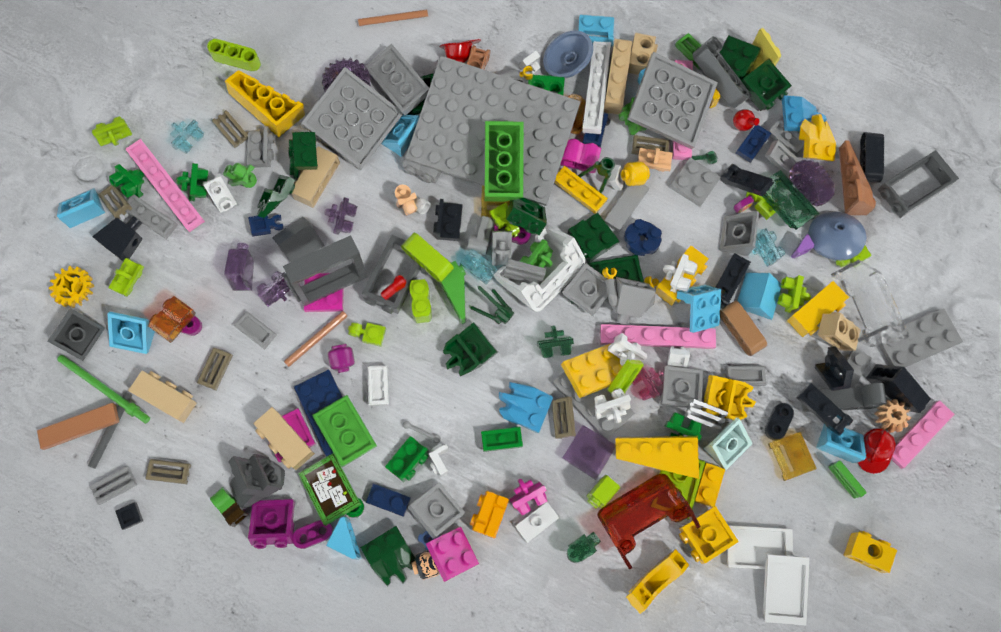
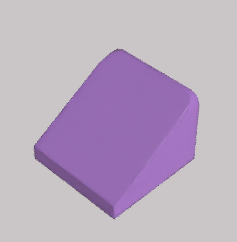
(803, 247)

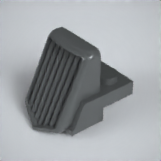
(255, 478)

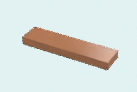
(78, 426)

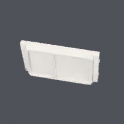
(756, 544)
(786, 589)

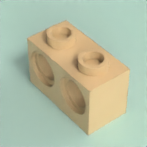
(641, 54)
(839, 331)

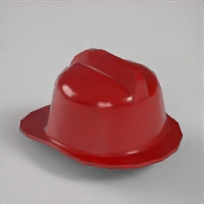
(459, 51)
(878, 449)

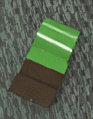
(228, 507)

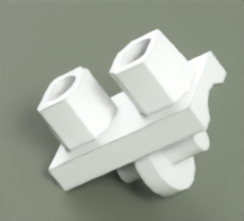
(220, 194)
(678, 281)
(626, 350)
(612, 409)

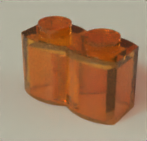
(171, 319)

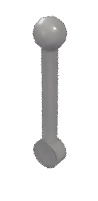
(436, 438)

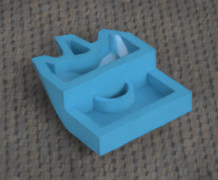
(796, 110)
(525, 406)

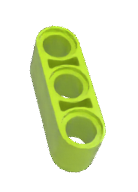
(227, 50)
(427, 257)

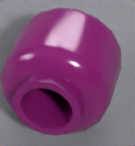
(341, 358)

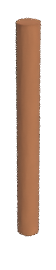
(393, 17)
(316, 338)

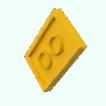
(592, 370)

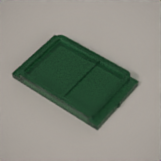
(789, 202)

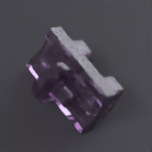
(344, 209)
(275, 290)

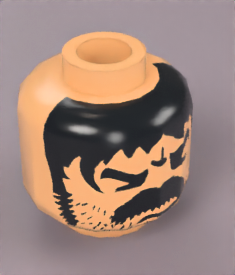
(425, 565)

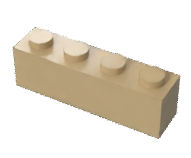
(617, 76)

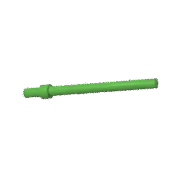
(130, 408)

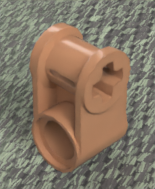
(478, 57)

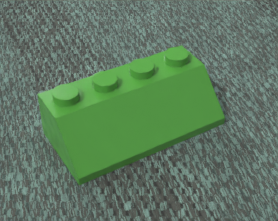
(503, 160)

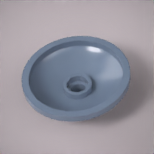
(568, 54)
(837, 243)

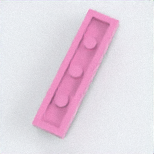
(921, 433)

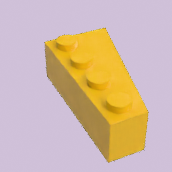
(264, 103)
(665, 453)

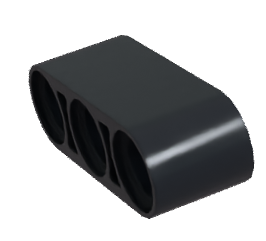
(872, 156)

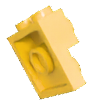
(709, 539)

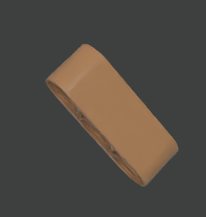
(743, 328)

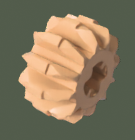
(900, 417)

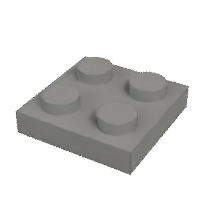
(695, 182)
(587, 289)
(680, 386)
(436, 510)

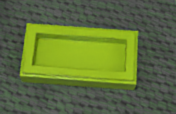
(626, 375)

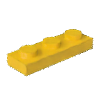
(580, 190)

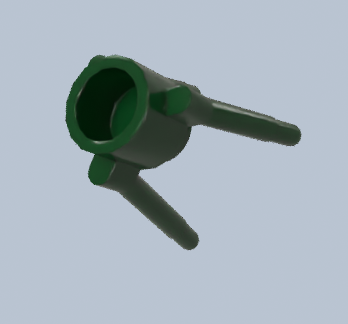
(603, 168)
(504, 312)

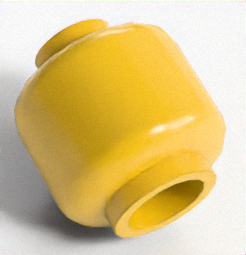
(635, 173)

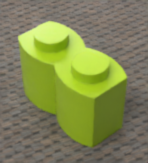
(420, 301)
(602, 492)

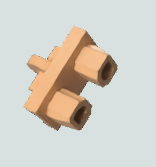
(656, 159)
(405, 199)

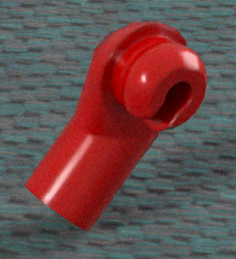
(398, 284)

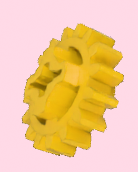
(65, 283)

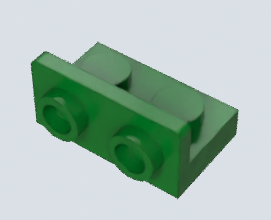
(407, 459)

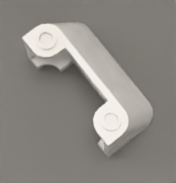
(566, 261)

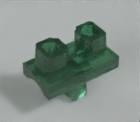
(546, 345)
(582, 547)

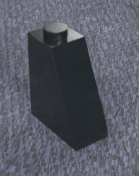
(900, 386)

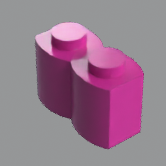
(580, 155)

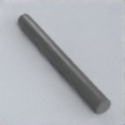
(107, 436)

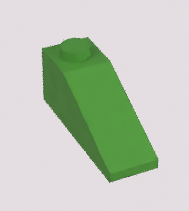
(455, 290)

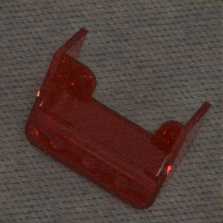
(642, 509)

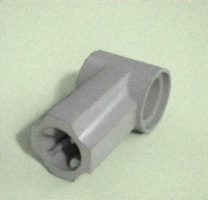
(480, 239)

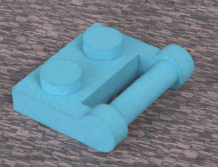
(597, 26)

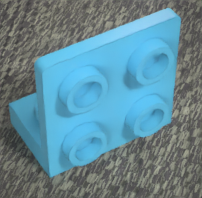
(704, 306)

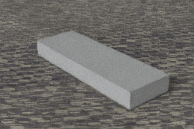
(625, 206)
(151, 217)

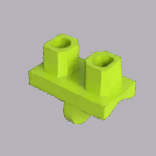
(111, 132)
(126, 277)
(796, 293)

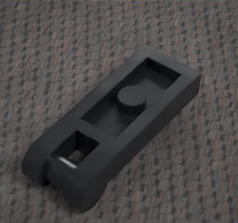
(746, 180)
(732, 277)
(824, 409)

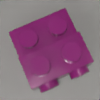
(272, 523)

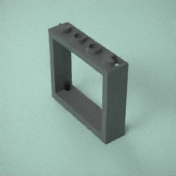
(320, 261)

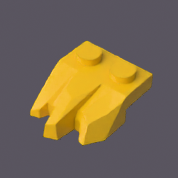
(817, 139)
(729, 396)

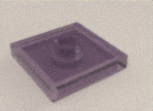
(589, 452)

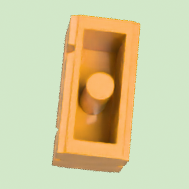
(489, 515)

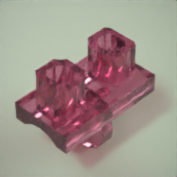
(650, 389)

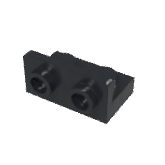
(448, 221)
(836, 370)

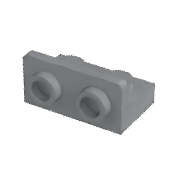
(259, 148)

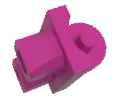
(527, 492)

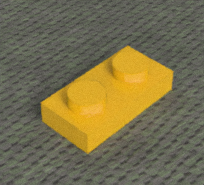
(709, 485)

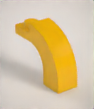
(656, 580)

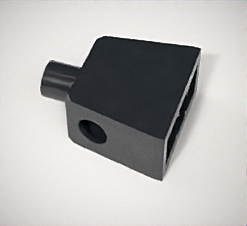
(120, 237)

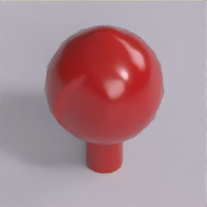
(745, 120)

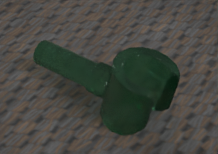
(710, 156)

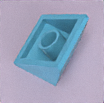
(401, 134)
(80, 208)
(759, 294)
(129, 332)
(847, 446)
(344, 539)

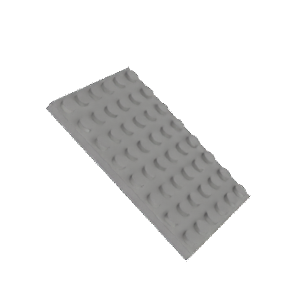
(454, 118)

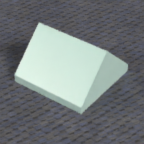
(729, 444)

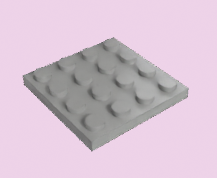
(672, 100)
(352, 118)

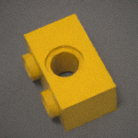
(858, 551)

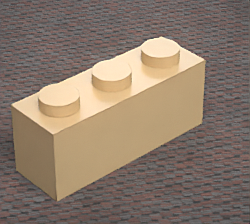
(313, 182)
(163, 395)
(283, 439)

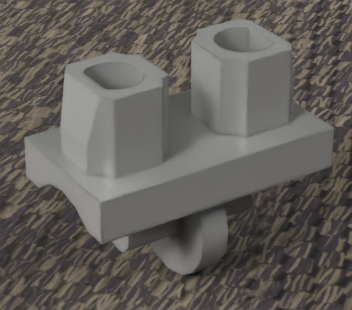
(501, 247)

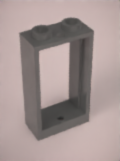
(933, 162)
(372, 299)

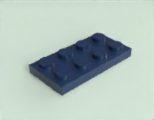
(316, 395)

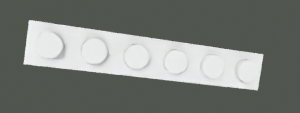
(597, 88)

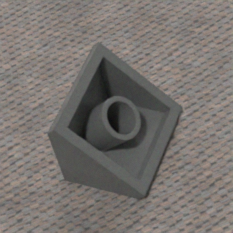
(298, 240)
(76, 334)

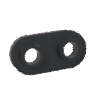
(779, 420)

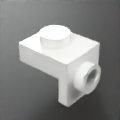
(437, 464)

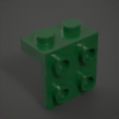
(302, 152)

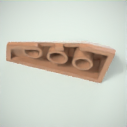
(856, 189)

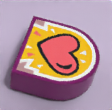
(743, 205)

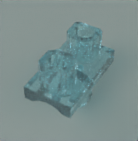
(180, 141)
(766, 247)
(479, 266)

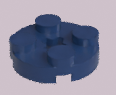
(645, 229)

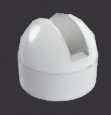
(422, 205)

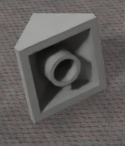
(739, 233)

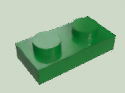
(502, 439)

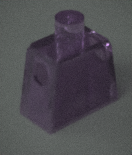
(240, 268)

